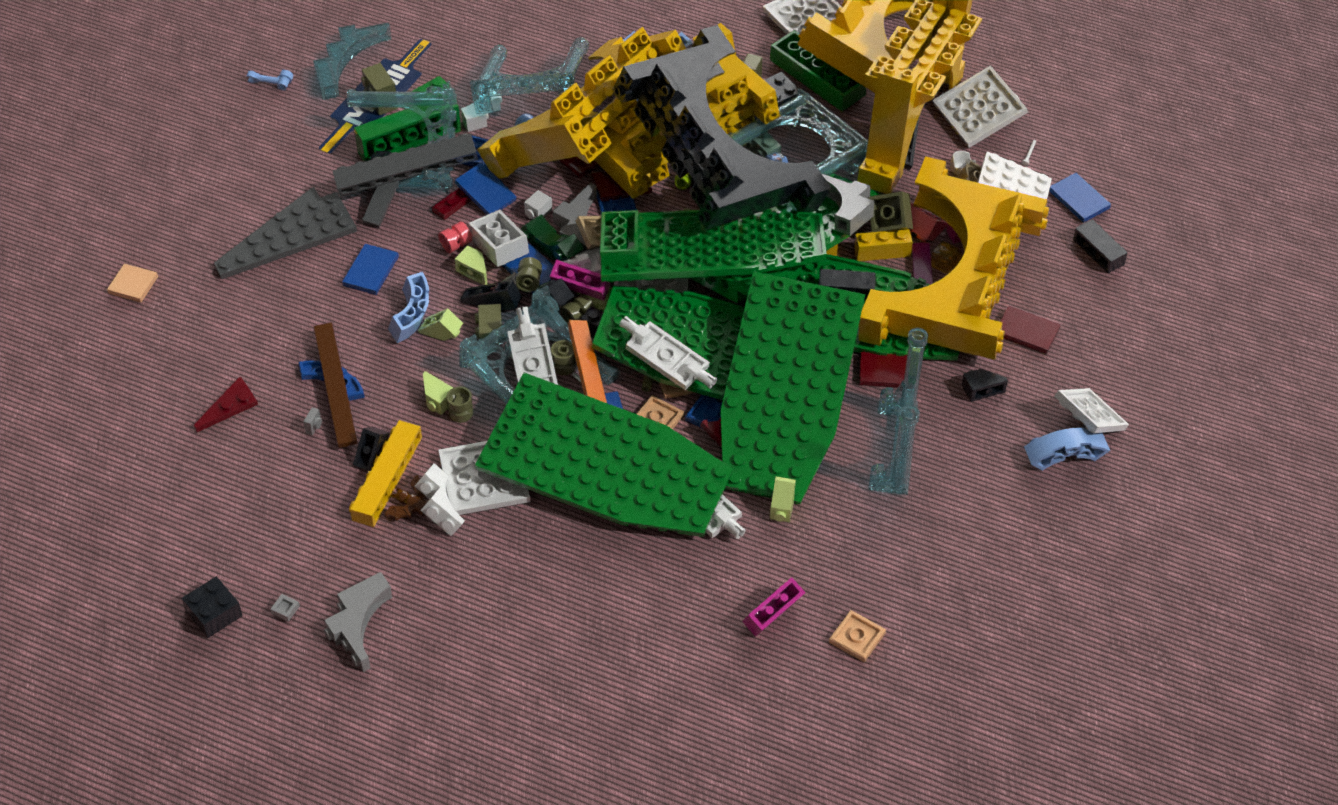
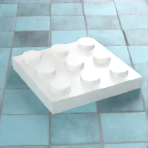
(1091, 410)

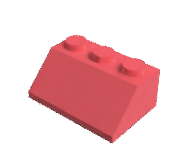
(926, 224)

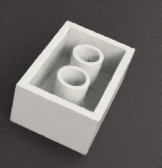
(499, 238)

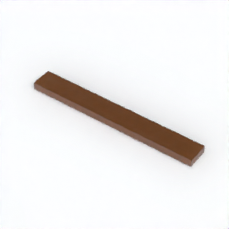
(335, 385)

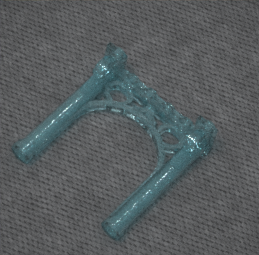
(494, 83)
(433, 97)
(824, 122)
(543, 310)
(904, 406)

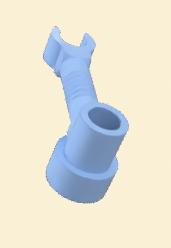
(282, 81)

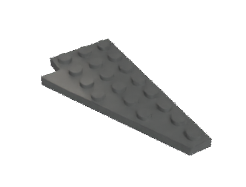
(297, 227)

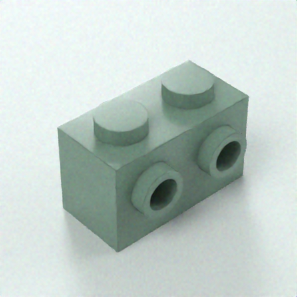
(764, 145)

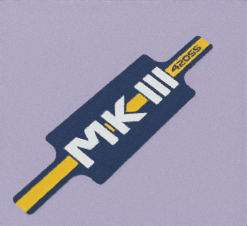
(404, 77)

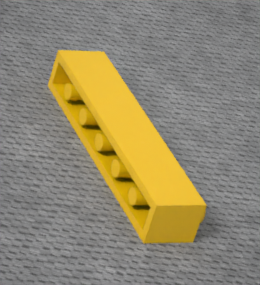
(385, 473)

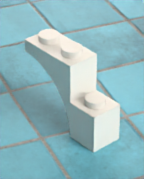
(477, 121)
(438, 506)

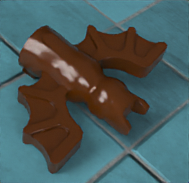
(412, 502)

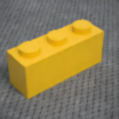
(883, 245)

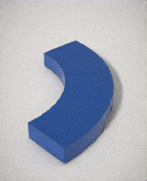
(313, 370)

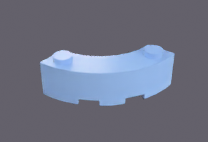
(417, 298)
(1068, 442)

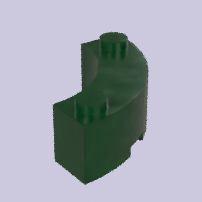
(548, 242)

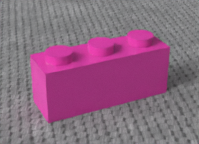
(580, 280)
(773, 606)

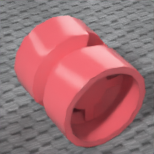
(455, 237)

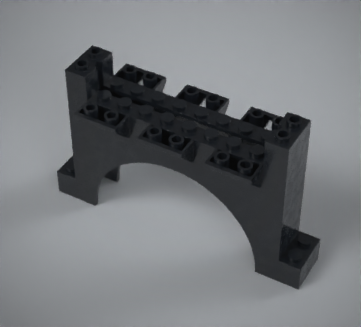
(726, 175)

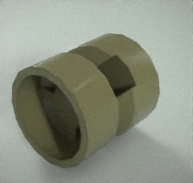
(528, 274)
(576, 309)
(563, 357)
(460, 404)

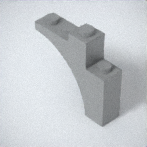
(853, 204)
(566, 213)
(356, 609)

